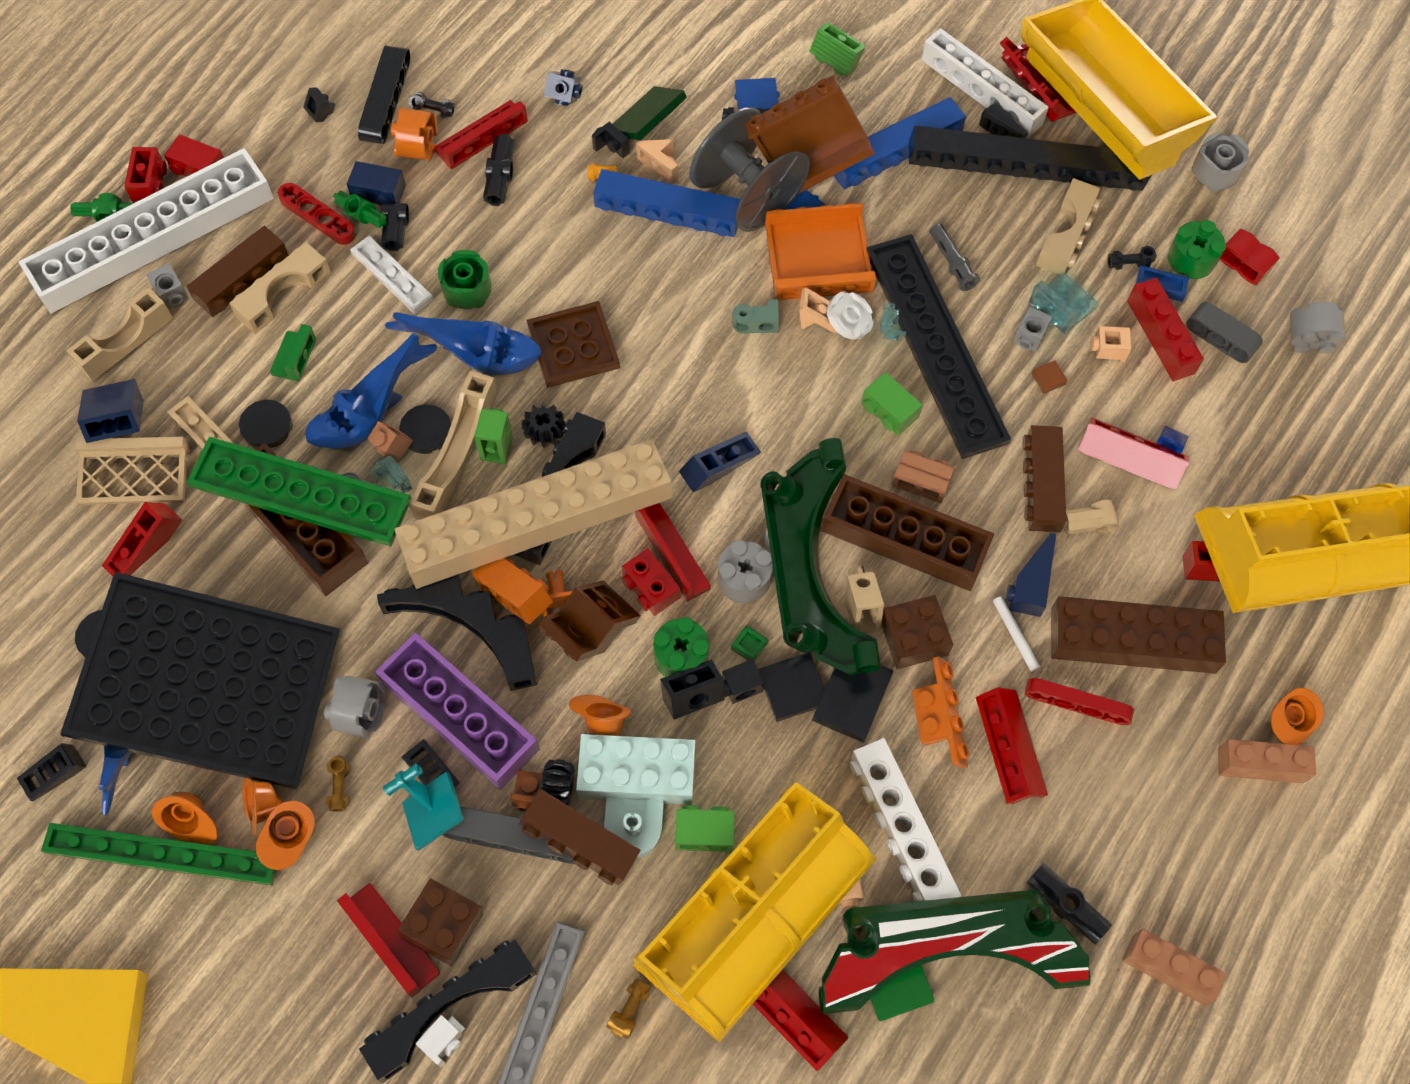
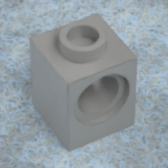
(167, 286)
(1035, 321)

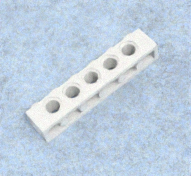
(982, 80)
(879, 757)

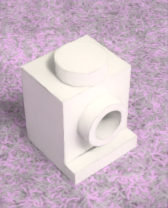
(441, 1039)

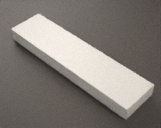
(392, 275)

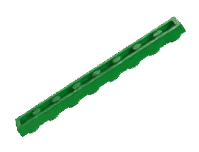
(156, 854)

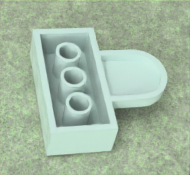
(636, 781)

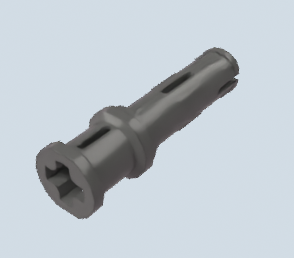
(958, 265)

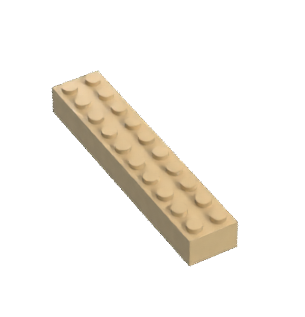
(534, 513)

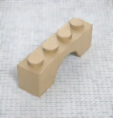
(1059, 247)
(301, 267)
(143, 318)

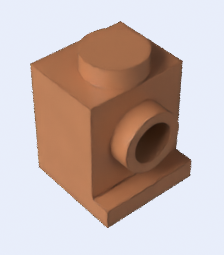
(389, 441)

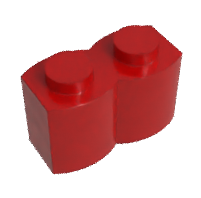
(1249, 256)

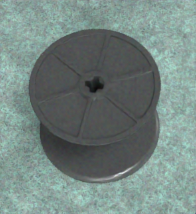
(729, 152)

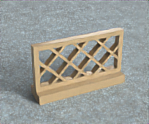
(132, 448)

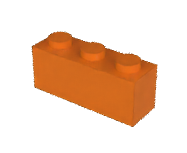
(513, 588)

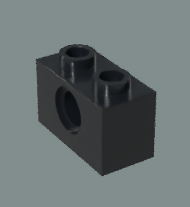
(692, 689)

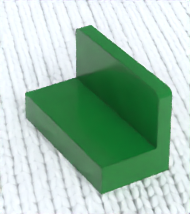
(294, 354)

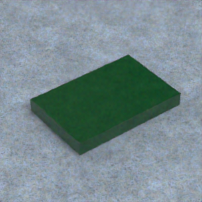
(649, 112)

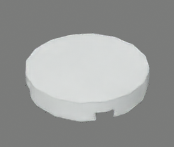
(850, 315)

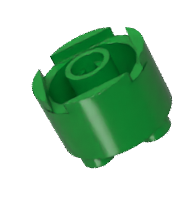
(1196, 249)
(465, 279)
(681, 634)

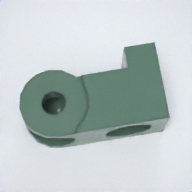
(756, 318)

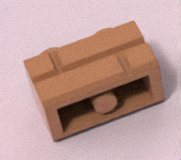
(923, 476)

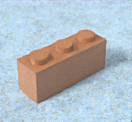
(1266, 761)
(1174, 967)

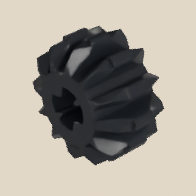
(543, 425)
(558, 779)

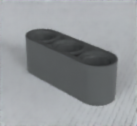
(1224, 332)

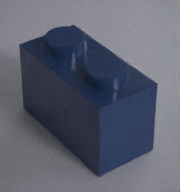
(376, 183)

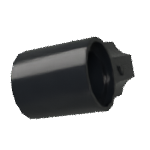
(393, 233)

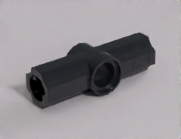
(499, 170)
(1083, 917)

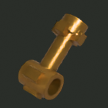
(340, 770)
(621, 1023)

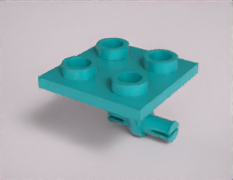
(431, 807)

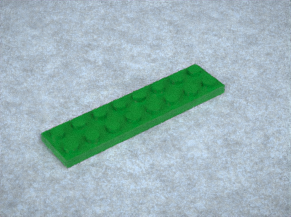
(299, 491)

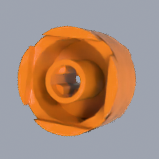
(414, 134)

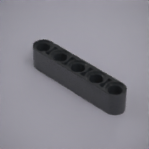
(384, 95)

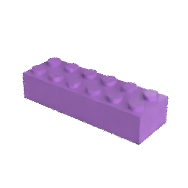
(457, 711)

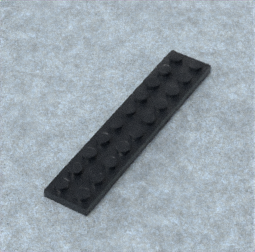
(938, 347)

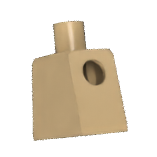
(864, 600)

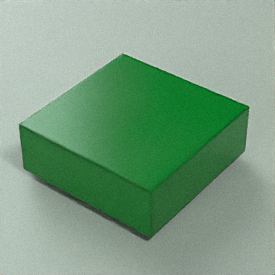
(749, 644)

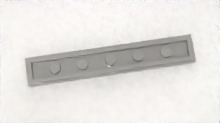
(542, 1005)

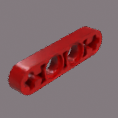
(316, 213)
(1079, 701)

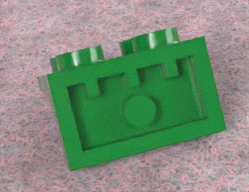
(902, 995)

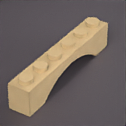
(440, 481)

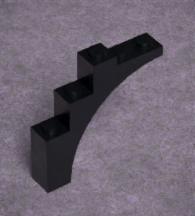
(445, 598)

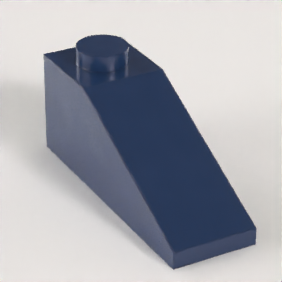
(718, 461)
(1031, 586)

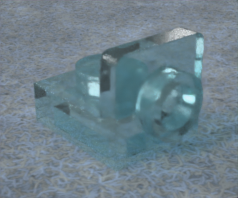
(890, 317)
(390, 470)

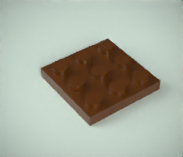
(573, 344)

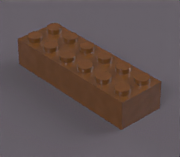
(907, 532)
(320, 552)
(1138, 635)

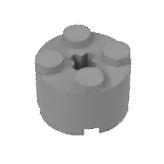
(1220, 161)
(1317, 327)
(743, 557)
(355, 706)

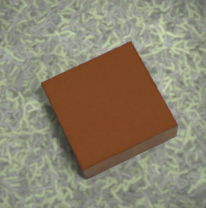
(1049, 376)

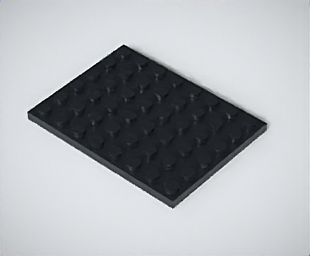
(202, 681)

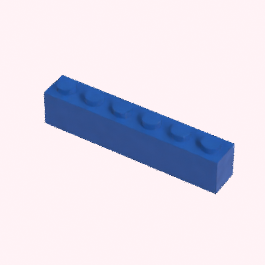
(892, 143)
(666, 203)

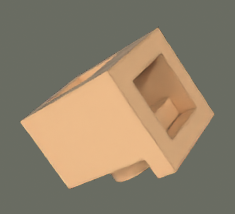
(1111, 343)

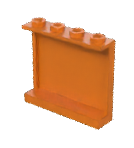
(818, 251)

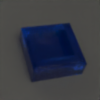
(1172, 439)

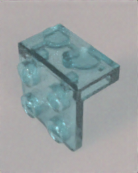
(1063, 301)

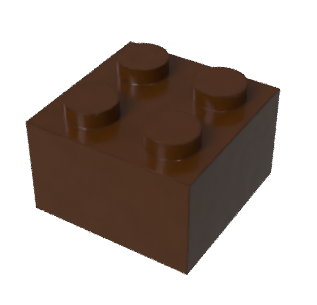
(916, 632)
(440, 922)

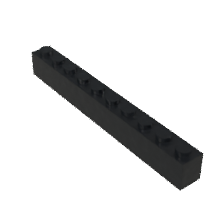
(1020, 157)

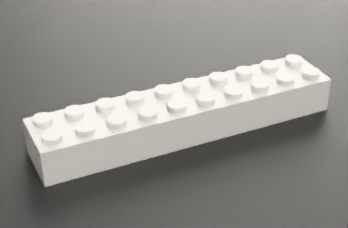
(146, 230)

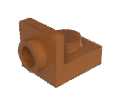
(525, 789)

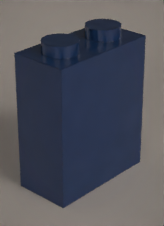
(110, 411)

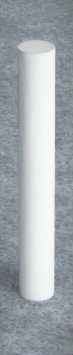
(1016, 634)

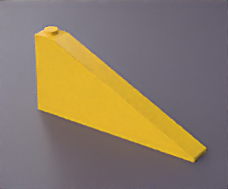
(76, 1018)

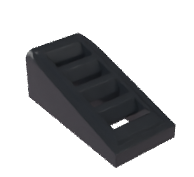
(999, 122)
(416, 750)
(66, 759)

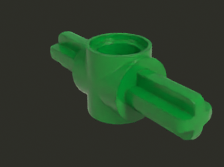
(100, 207)
(360, 209)

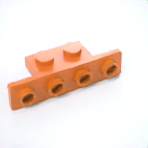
(938, 713)

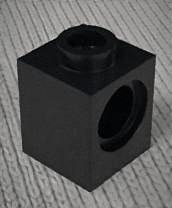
(742, 681)

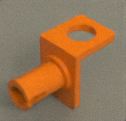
(557, 590)

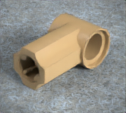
(1097, 517)

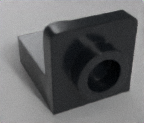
(613, 138)

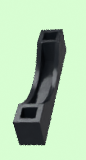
(580, 443)
(393, 1048)

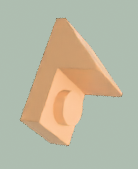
(657, 156)
(814, 310)

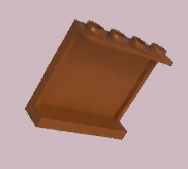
(814, 123)

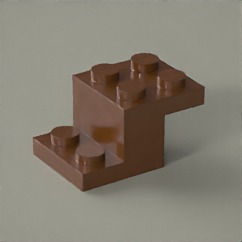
(589, 620)

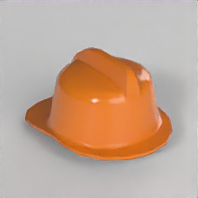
(600, 714)
(1296, 716)
(258, 801)
(185, 818)
(284, 835)

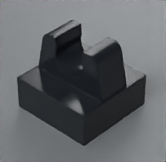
(318, 105)

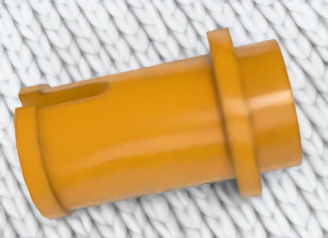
(594, 170)

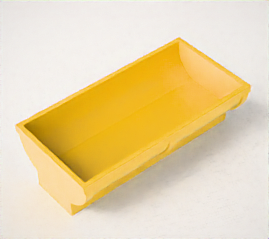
(1116, 84)
(1310, 546)
(755, 911)

